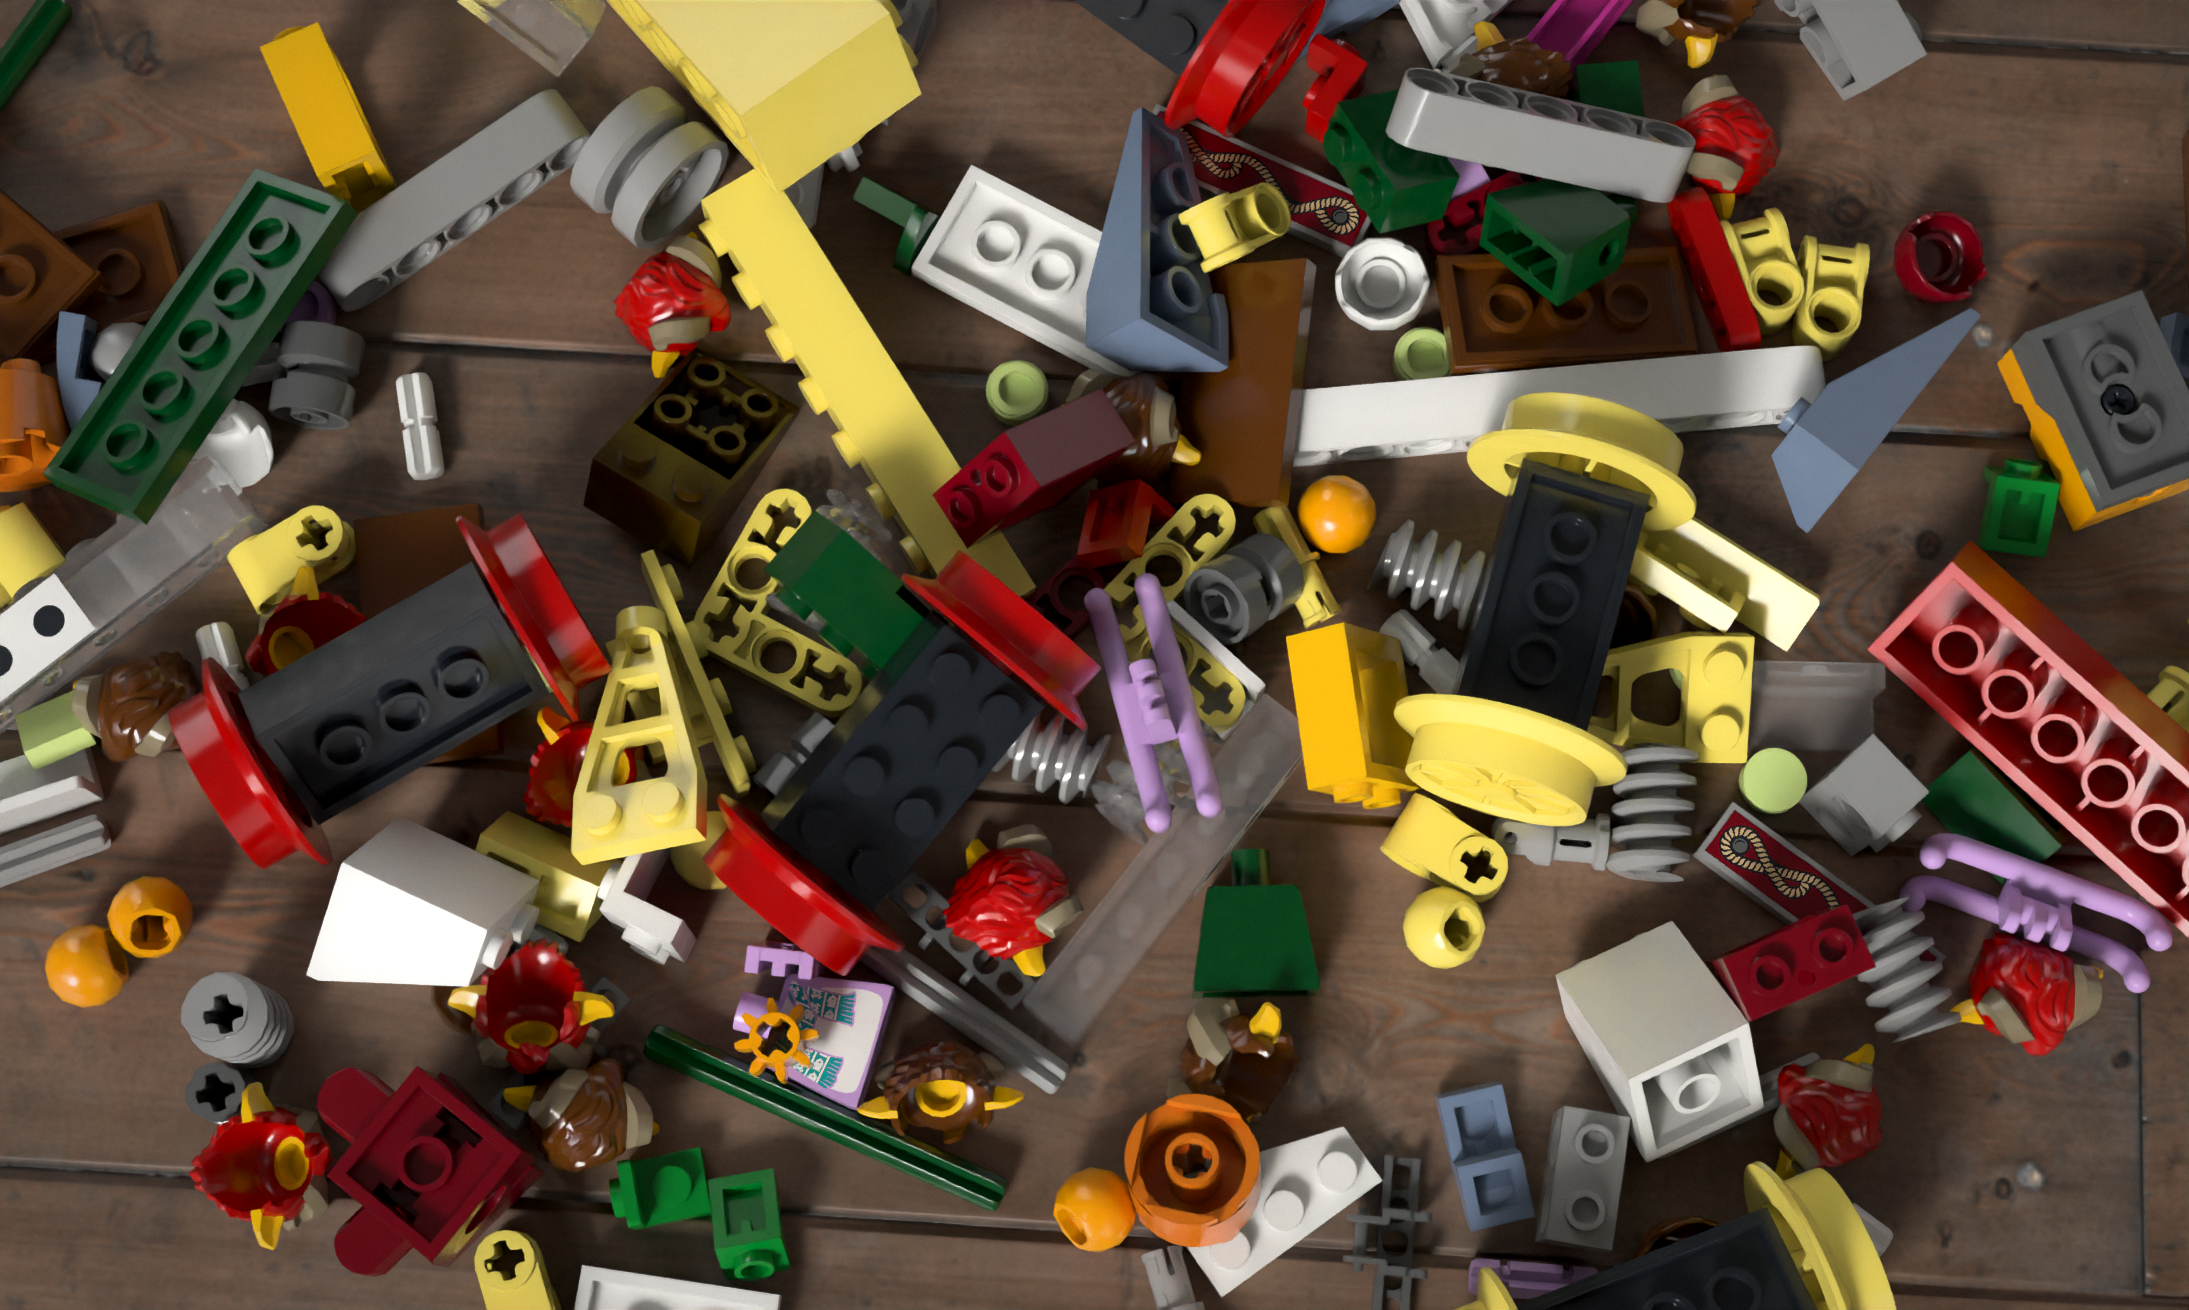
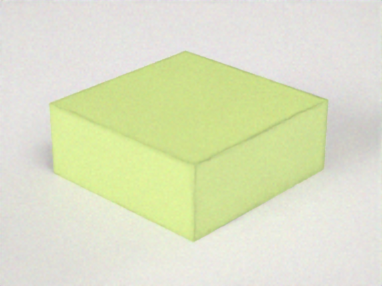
(52, 732)

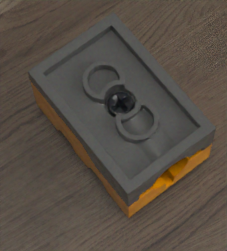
(2104, 408)

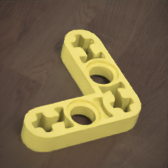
(1207, 547)
(758, 630)

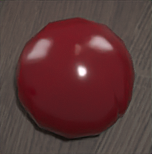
(1939, 258)

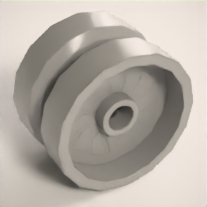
(648, 167)

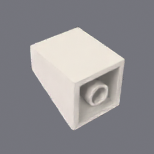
(421, 912)
(1662, 1039)

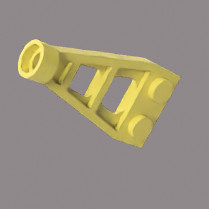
(1713, 694)
(651, 812)

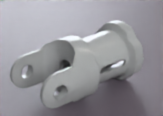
(1542, 844)

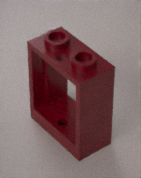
(1033, 467)
(1792, 962)

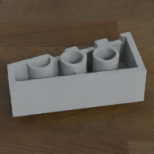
(1857, 39)

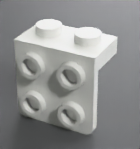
(644, 926)

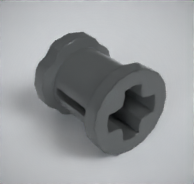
(208, 1083)

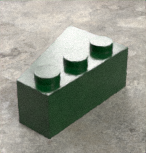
(847, 591)

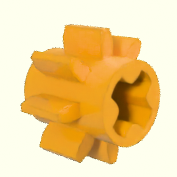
(777, 1022)

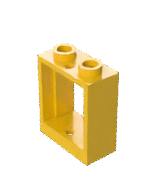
(328, 116)
(1345, 707)

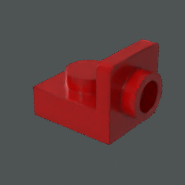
(1340, 79)
(1119, 522)

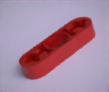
(1713, 271)

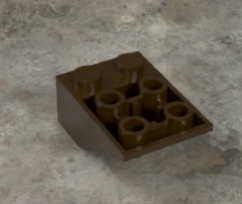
(688, 456)

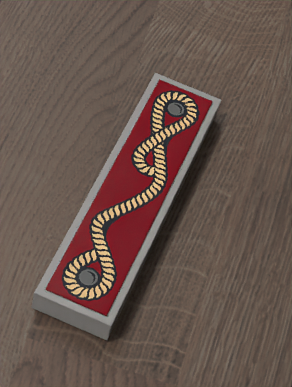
(1319, 208)
(1777, 872)

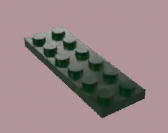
(200, 345)

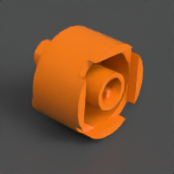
(30, 424)
(1167, 1144)

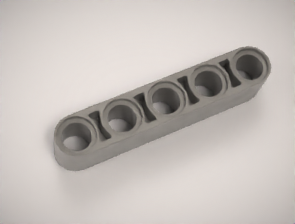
(1539, 135)
(454, 199)

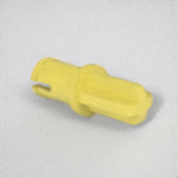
(1316, 599)

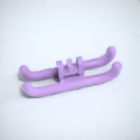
(1152, 704)
(2038, 904)

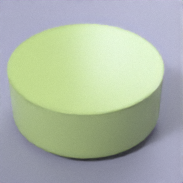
(1421, 355)
(1017, 392)
(1773, 781)

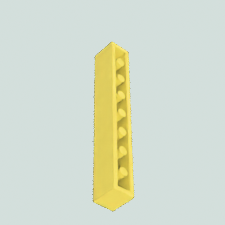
(846, 373)

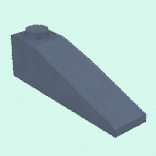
(1147, 289)
(1852, 417)

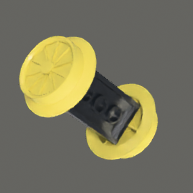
(1578, 494)
(1789, 1253)

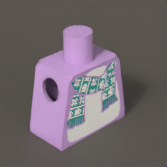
(850, 1026)

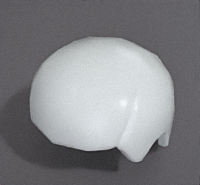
(1382, 283)
(240, 443)

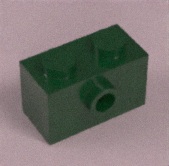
(1388, 180)

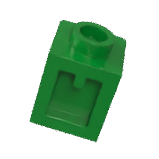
(2018, 508)
(661, 1189)
(748, 1225)

